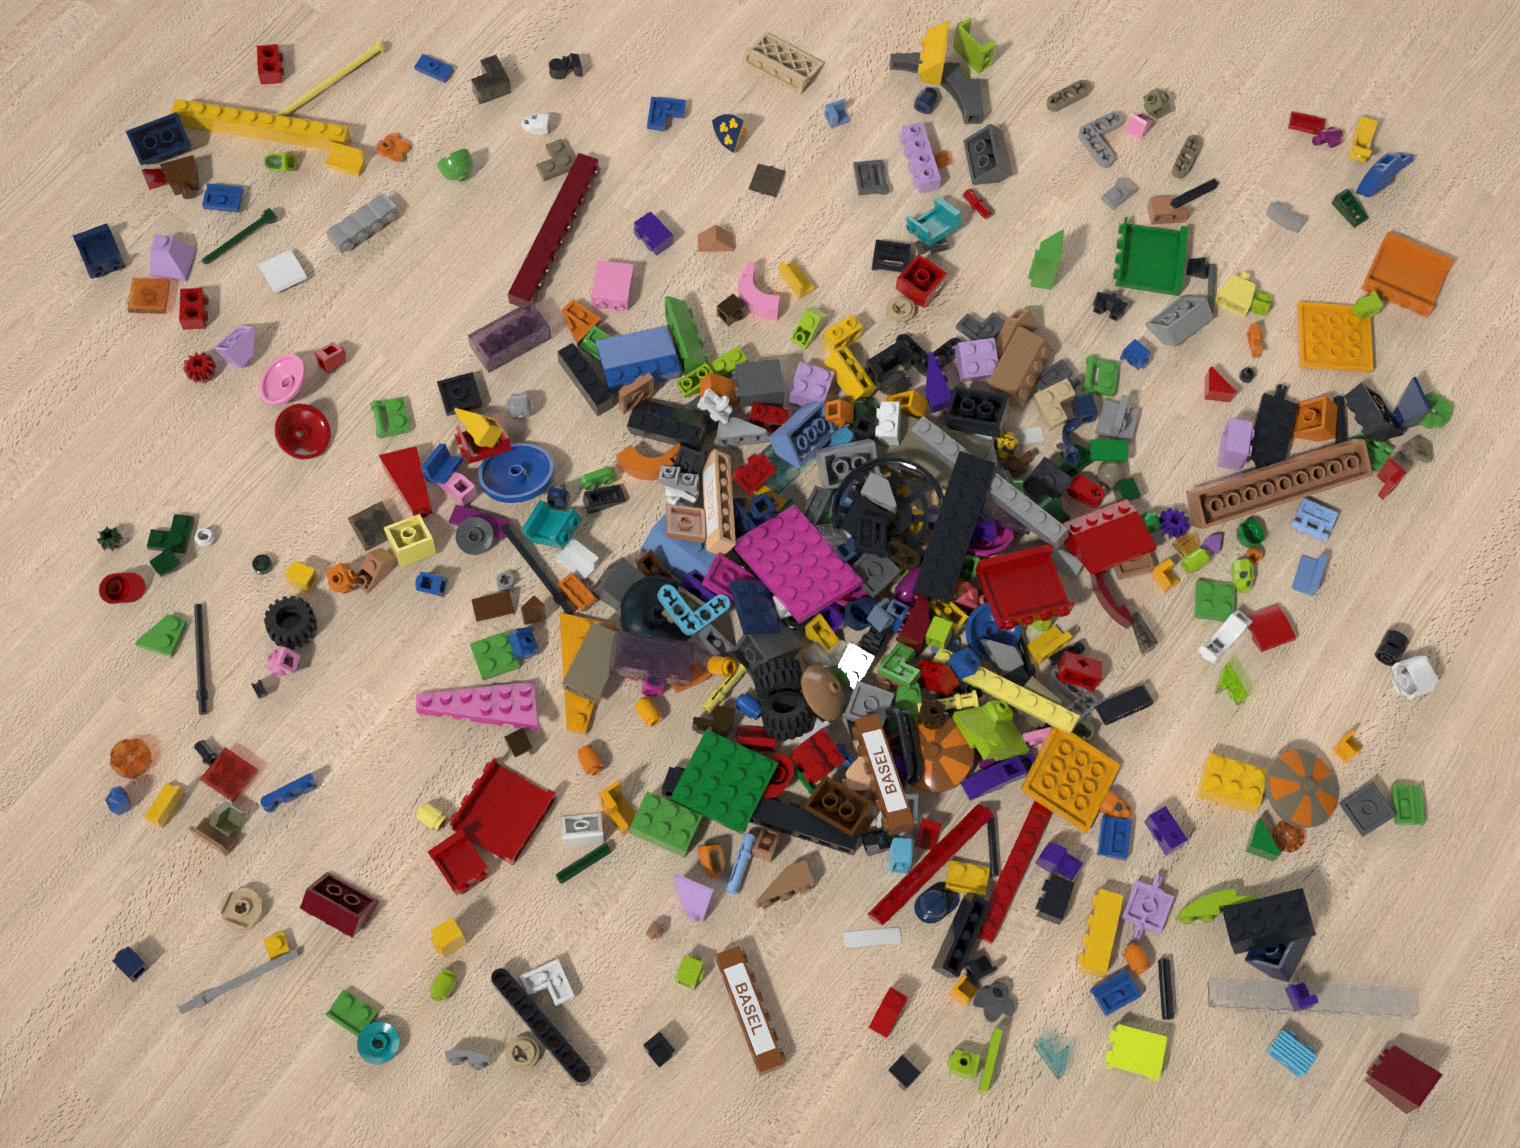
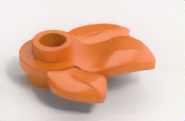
(393, 147)

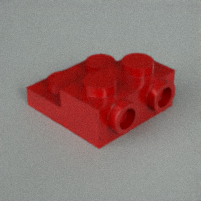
(817, 756)

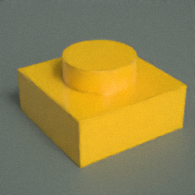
(276, 945)

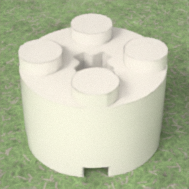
(1414, 677)

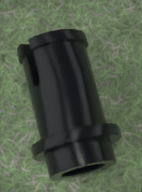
(205, 752)

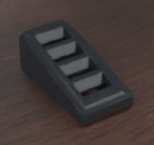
(592, 496)

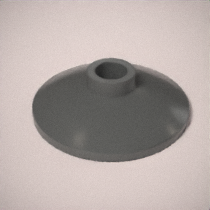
(468, 529)

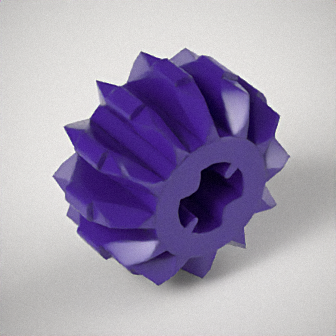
(1177, 518)

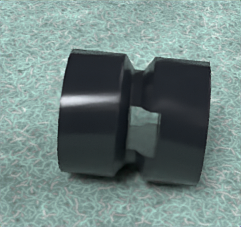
(1391, 647)

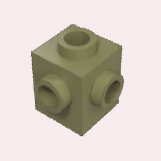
(1157, 103)

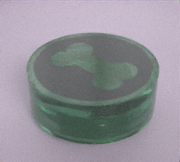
(262, 564)

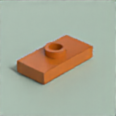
(577, 592)

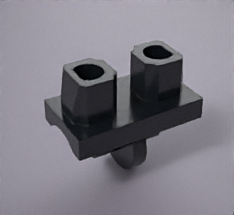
(1110, 303)

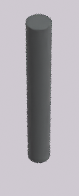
(1211, 286)

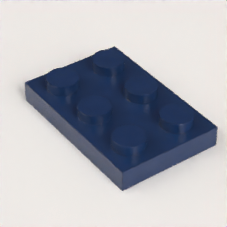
(754, 607)

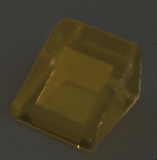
(1185, 545)

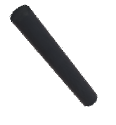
(992, 847)

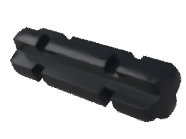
(1077, 648)

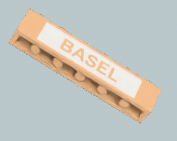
(718, 503)

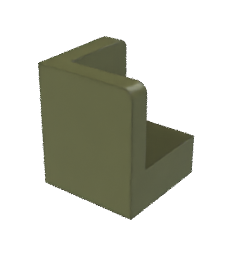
(226, 819)

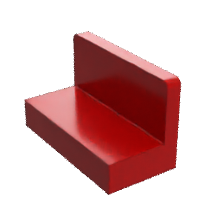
(1391, 476)
(755, 739)

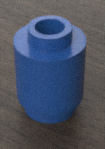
(749, 705)

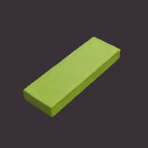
(989, 1061)

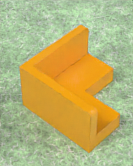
(617, 807)

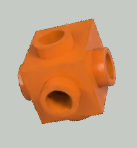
(341, 578)

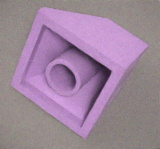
(170, 258)
(237, 346)
(693, 897)

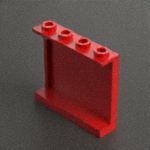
(1023, 587)

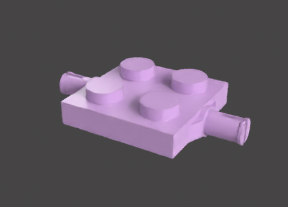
(1147, 907)

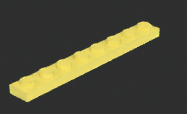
(1017, 696)

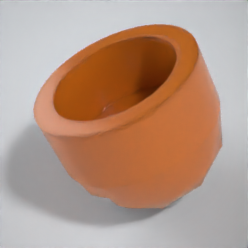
(1258, 556)

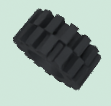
(874, 639)

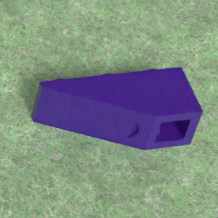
(936, 388)

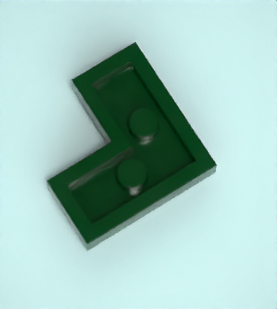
(176, 539)

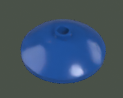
(976, 631)

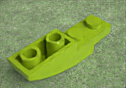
(722, 366)
(1209, 906)

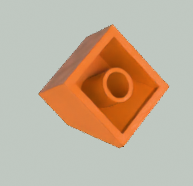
(1315, 420)

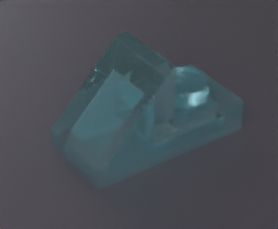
(1055, 1062)

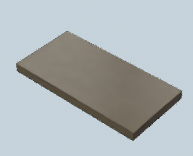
(916, 452)

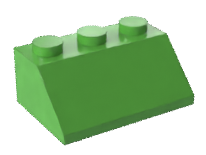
(1046, 261)

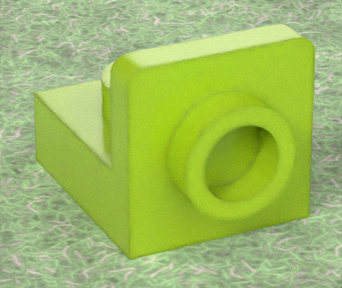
(1260, 303)

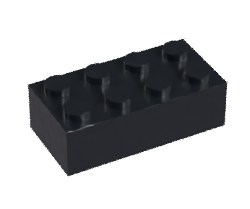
(1268, 921)

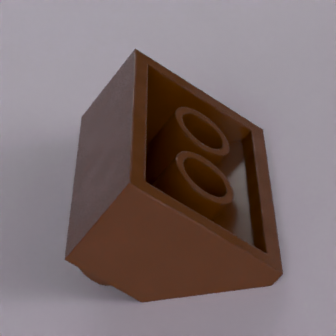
(841, 807)

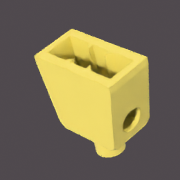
(1237, 294)

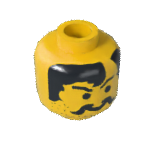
(1006, 446)

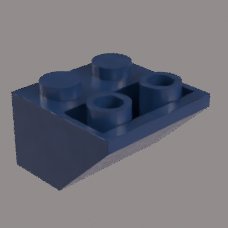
(743, 518)

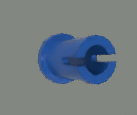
(846, 754)

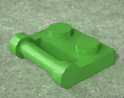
(1106, 377)
(396, 414)

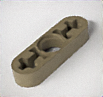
(1072, 89)
(1186, 150)

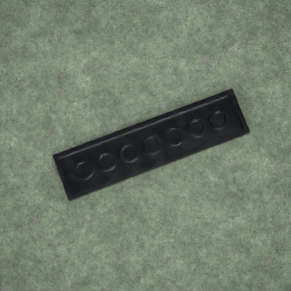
(954, 528)

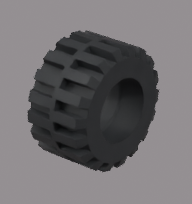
(284, 609)
(777, 676)
(786, 715)

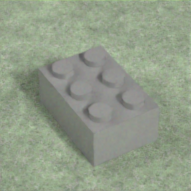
(840, 460)

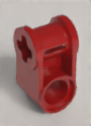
(1085, 491)

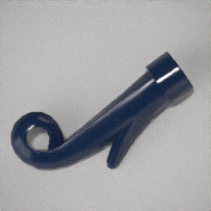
(1070, 452)

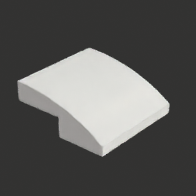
(282, 271)

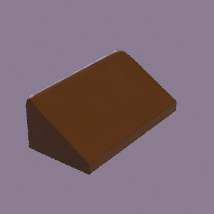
(492, 606)
(533, 611)

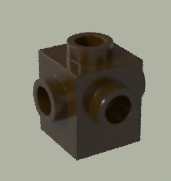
(932, 714)

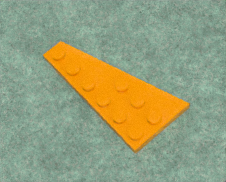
(572, 635)

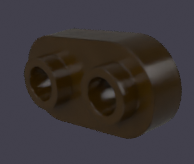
(903, 554)

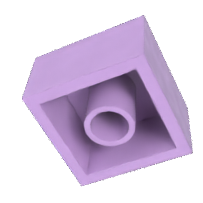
(976, 359)
(810, 385)
(1235, 444)

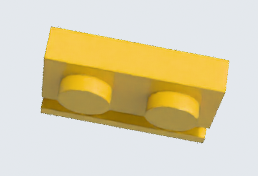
(967, 878)

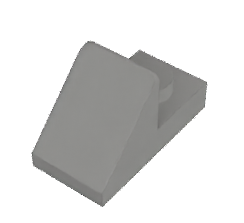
(1119, 193)

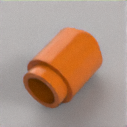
(590, 760)
(1136, 958)

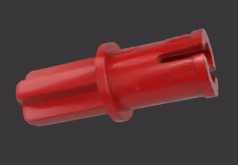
(977, 203)

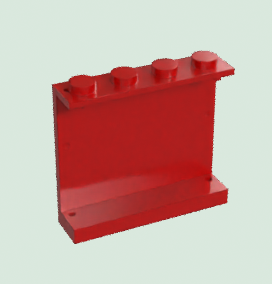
(502, 812)

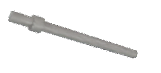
(200, 1000)

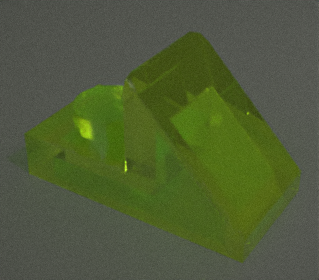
(1230, 681)

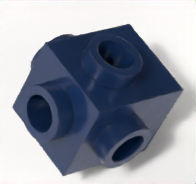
(760, 501)

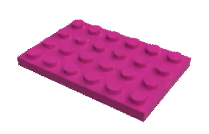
(797, 564)

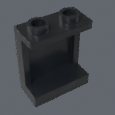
(894, 355)

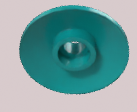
(371, 1035)

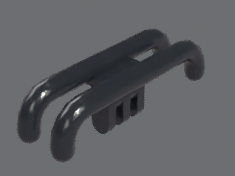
(907, 745)

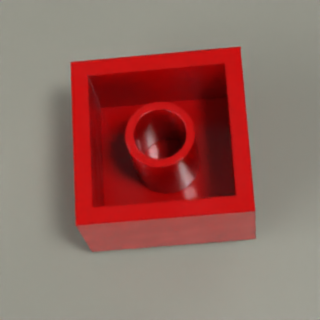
(921, 281)

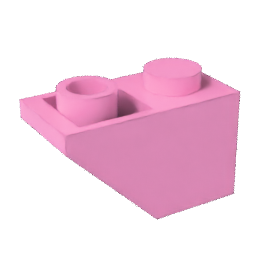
(459, 489)

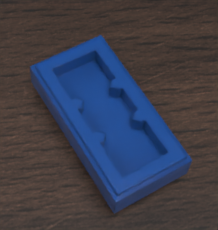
(433, 68)

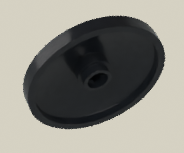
(642, 611)

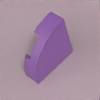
(1212, 543)

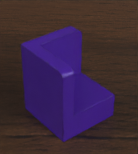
(1300, 997)

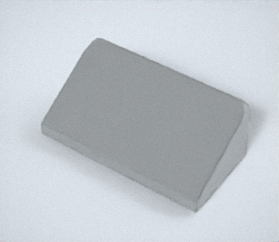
(1066, 563)

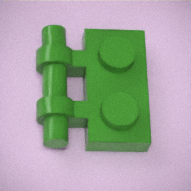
(1376, 456)

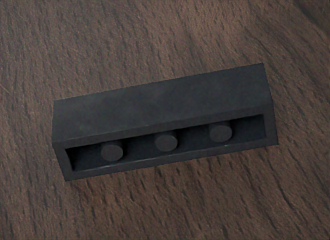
(585, 379)
(961, 936)

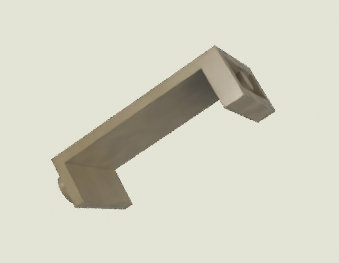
(591, 664)

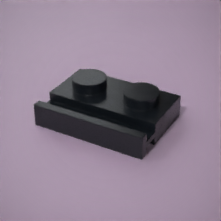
(690, 460)

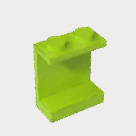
(976, 56)

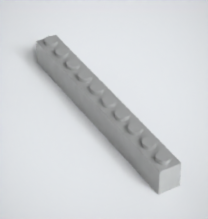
(998, 490)

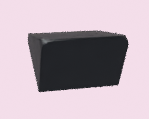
(1198, 268)

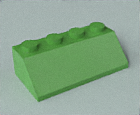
(684, 334)

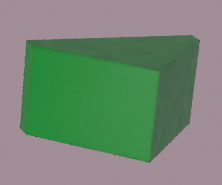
(1261, 842)

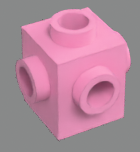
(282, 661)

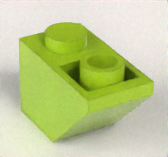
(808, 326)
(940, 632)

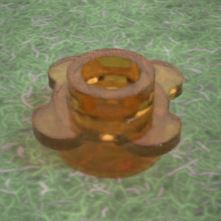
(941, 163)

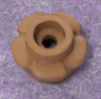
(654, 930)

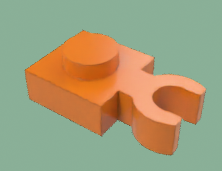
(1254, 337)

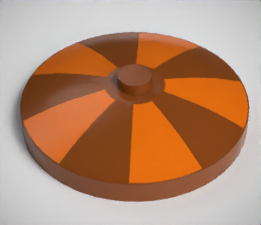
(944, 757)

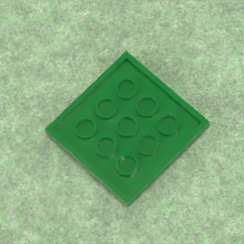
(724, 781)

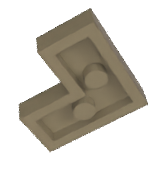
(558, 164)

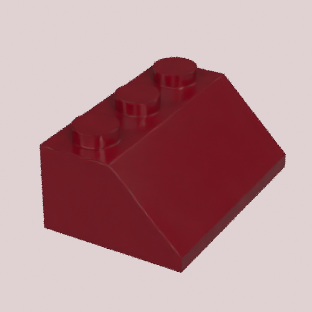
(338, 904)

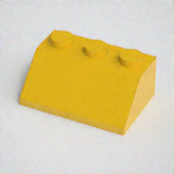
(933, 53)

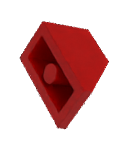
(888, 1012)

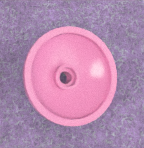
(282, 379)

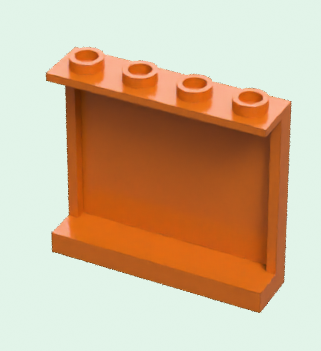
(1407, 274)

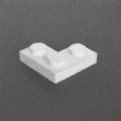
(551, 977)

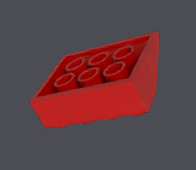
(1108, 537)

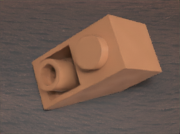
(374, 569)

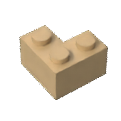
(1050, 401)

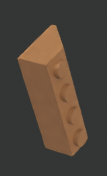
(1020, 366)

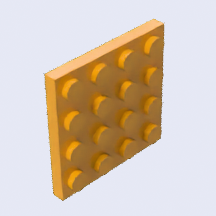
(1333, 338)
(1070, 778)

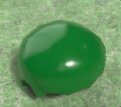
(1250, 533)

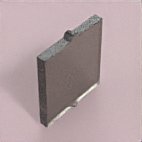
(767, 180)

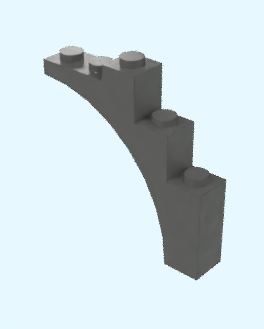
(964, 92)

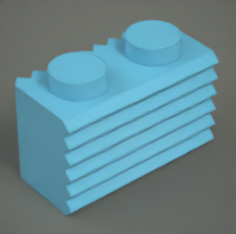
(900, 854)
(1292, 1053)

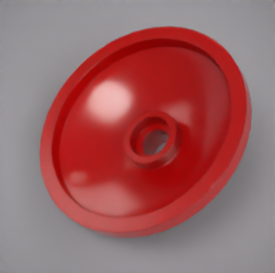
(313, 429)

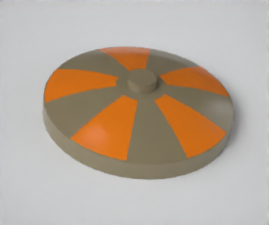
(1301, 788)

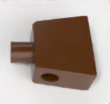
(182, 176)

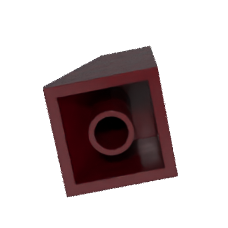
(1402, 1078)

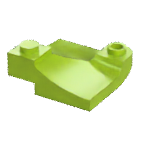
(991, 731)

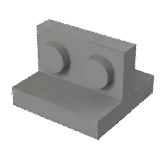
(1117, 420)

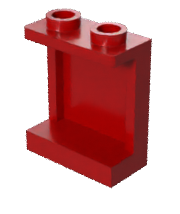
(477, 453)
(459, 862)

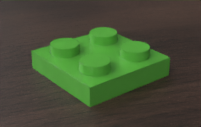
(1213, 600)
(494, 656)

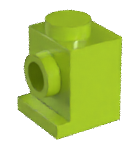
(1367, 306)
(967, 1071)

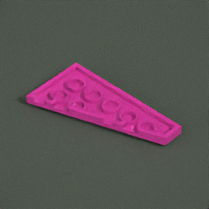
(490, 705)

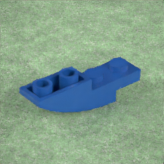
(1381, 173)

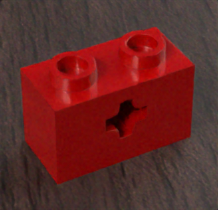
(1079, 670)

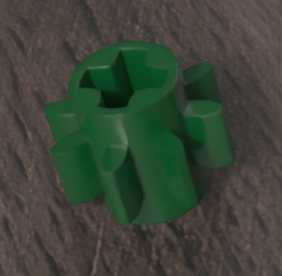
(109, 538)

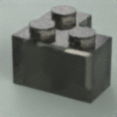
(493, 82)

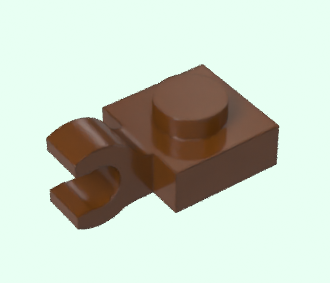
(1017, 466)

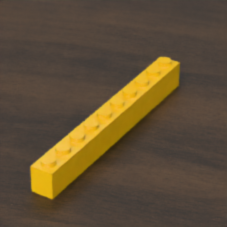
(260, 125)

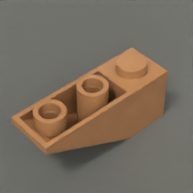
(1019, 318)
(790, 881)

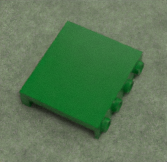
(1150, 258)

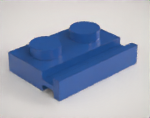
(222, 198)
(1114, 837)
(1115, 993)

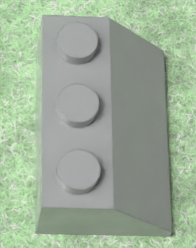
(1180, 320)

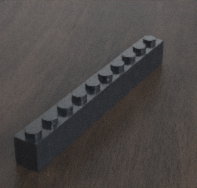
(785, 818)

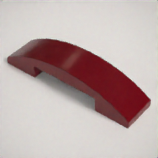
(1118, 614)

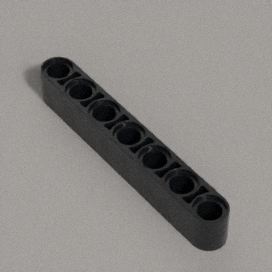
(537, 1017)

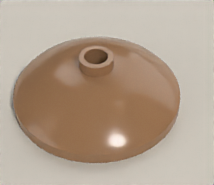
(823, 692)

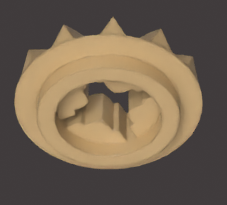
(900, 302)
(523, 1043)

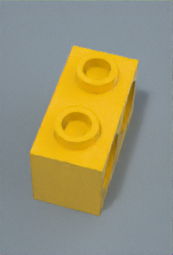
(842, 333)

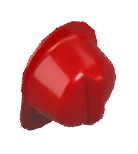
(122, 588)
(780, 777)

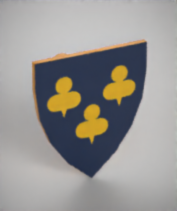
(728, 130)

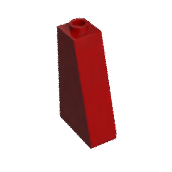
(406, 475)

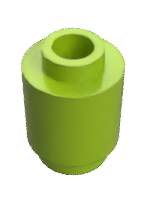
(1195, 560)
(443, 985)

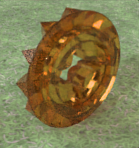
(1294, 832)

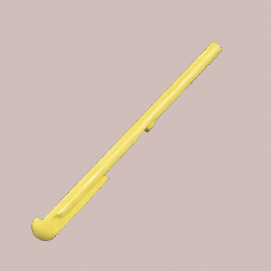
(379, 47)

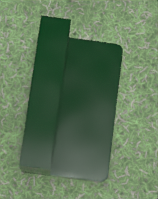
(1072, 469)

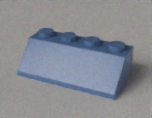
(803, 434)
(677, 555)

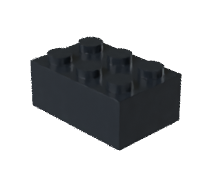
(977, 412)

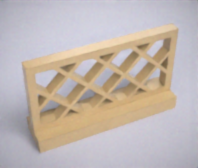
(777, 69)

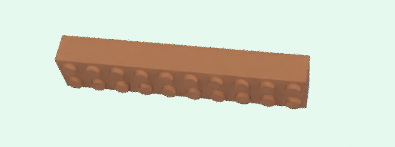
(1279, 483)

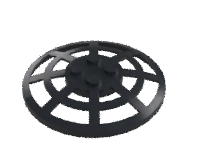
(904, 515)

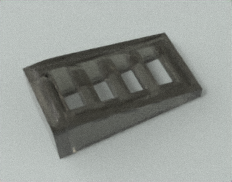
(1144, 637)

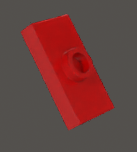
(1305, 123)

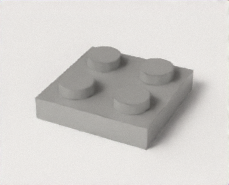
(868, 701)

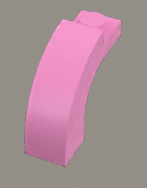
(758, 303)

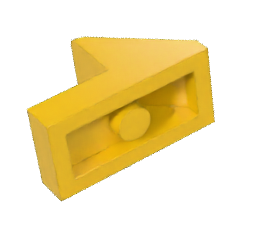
(820, 631)

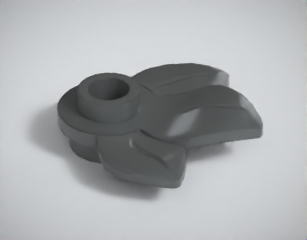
(994, 1005)

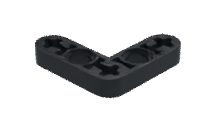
(944, 349)

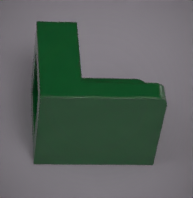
(1126, 489)
(164, 562)

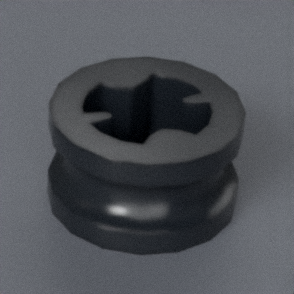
(259, 689)

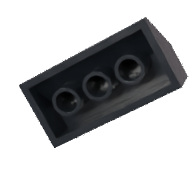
(668, 424)

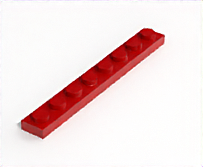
(930, 864)
(1014, 870)

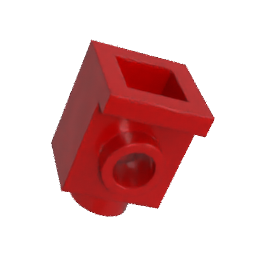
(330, 357)

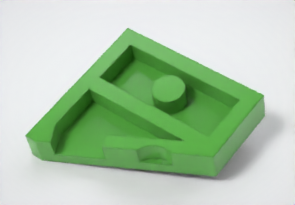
(163, 636)
(907, 699)

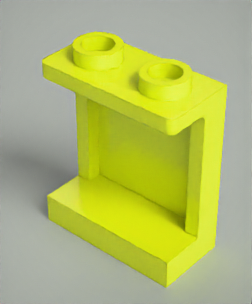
(1136, 1051)

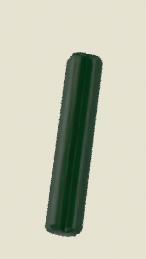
(583, 863)

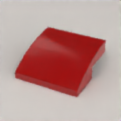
(1270, 628)

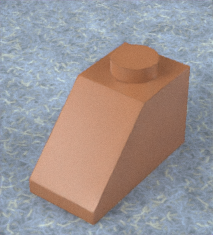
(1163, 213)

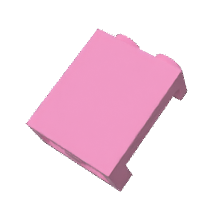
(612, 285)

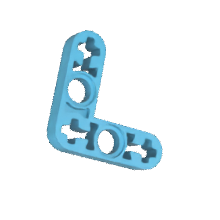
(694, 617)

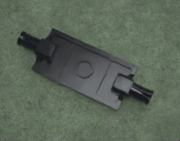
(1272, 428)

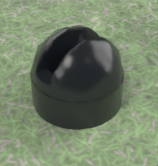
(1243, 375)

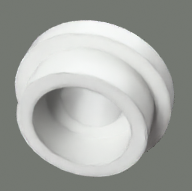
(202, 533)

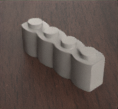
(360, 224)

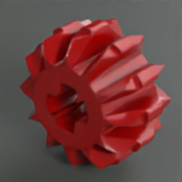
(199, 367)

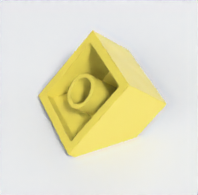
(410, 540)

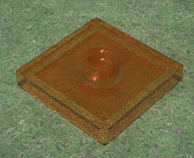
(148, 295)

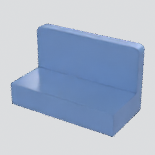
(1309, 574)

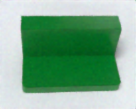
(1108, 450)

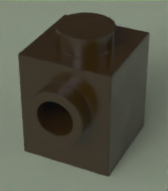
(731, 309)

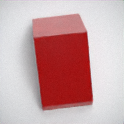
(1217, 387)

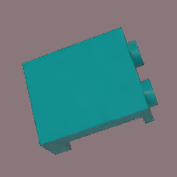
(935, 223)
(551, 526)

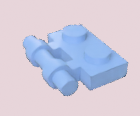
(1317, 515)

